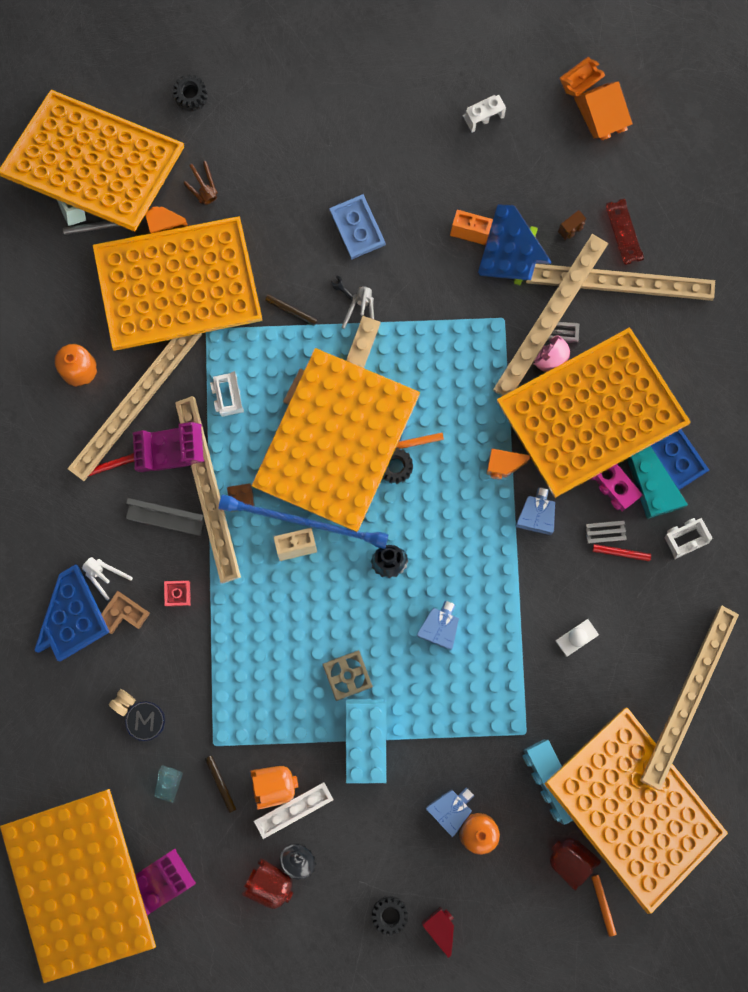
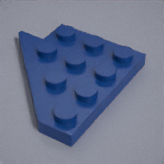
(511, 247)
(71, 617)

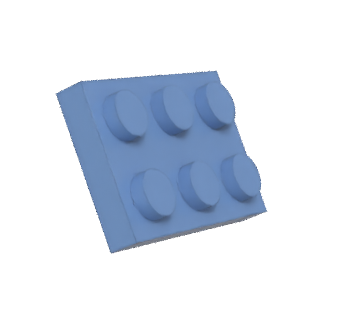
(357, 226)

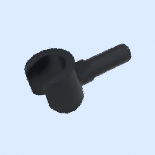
(339, 286)

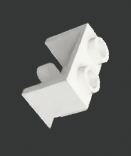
(483, 110)
(232, 379)
(690, 525)

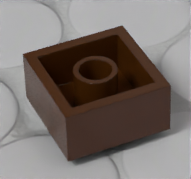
(572, 225)
(242, 493)

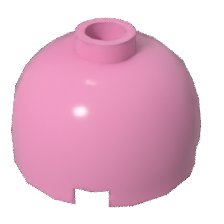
(552, 354)

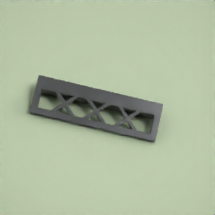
(165, 517)

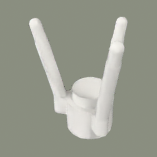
(93, 568)

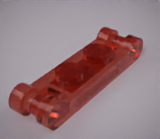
(624, 231)

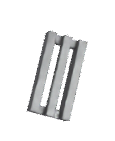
(563, 332)
(606, 524)

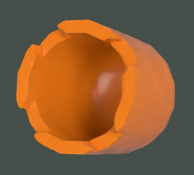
(75, 365)
(273, 786)
(479, 833)

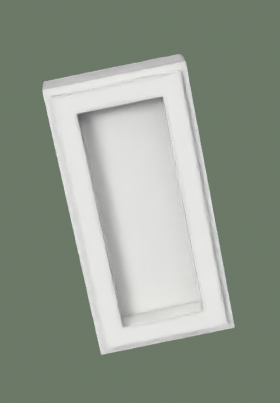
(577, 637)

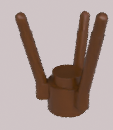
(207, 194)

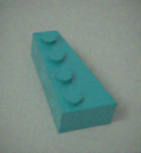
(655, 484)

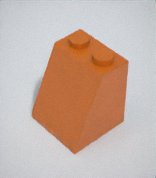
(604, 110)

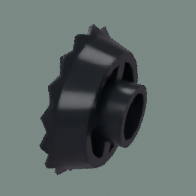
(389, 561)
(297, 861)

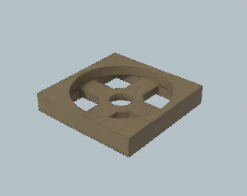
(350, 682)

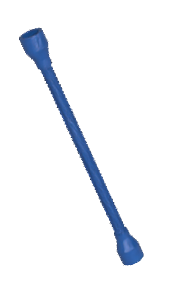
(229, 503)

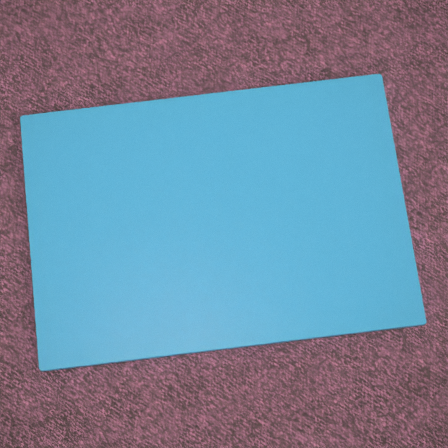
(447, 517)

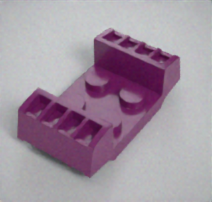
(168, 448)
(163, 881)

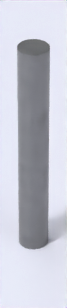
(89, 227)

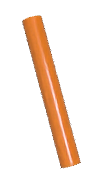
(420, 440)
(603, 905)

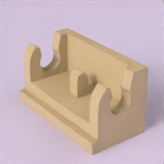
(295, 544)

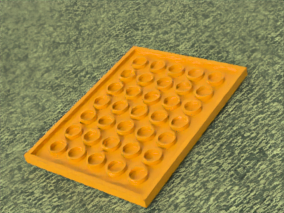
(91, 160)
(176, 283)
(593, 412)
(336, 440)
(639, 831)
(77, 886)

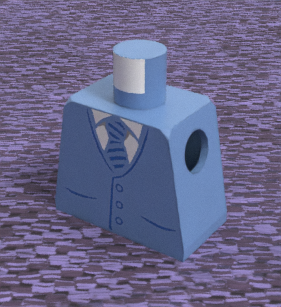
(538, 513)
(440, 626)
(451, 810)

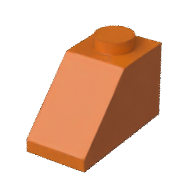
(162, 219)
(504, 463)

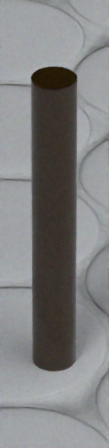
(288, 308)
(220, 784)

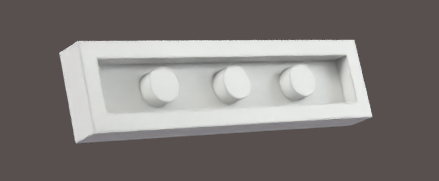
(293, 810)

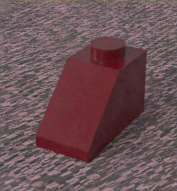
(441, 929)

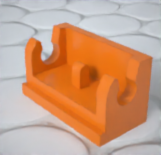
(581, 77)
(471, 227)

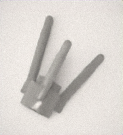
(362, 298)

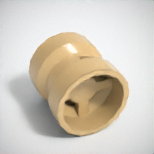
(122, 702)

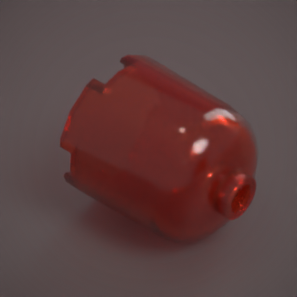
(573, 862)
(268, 886)

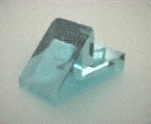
(167, 783)

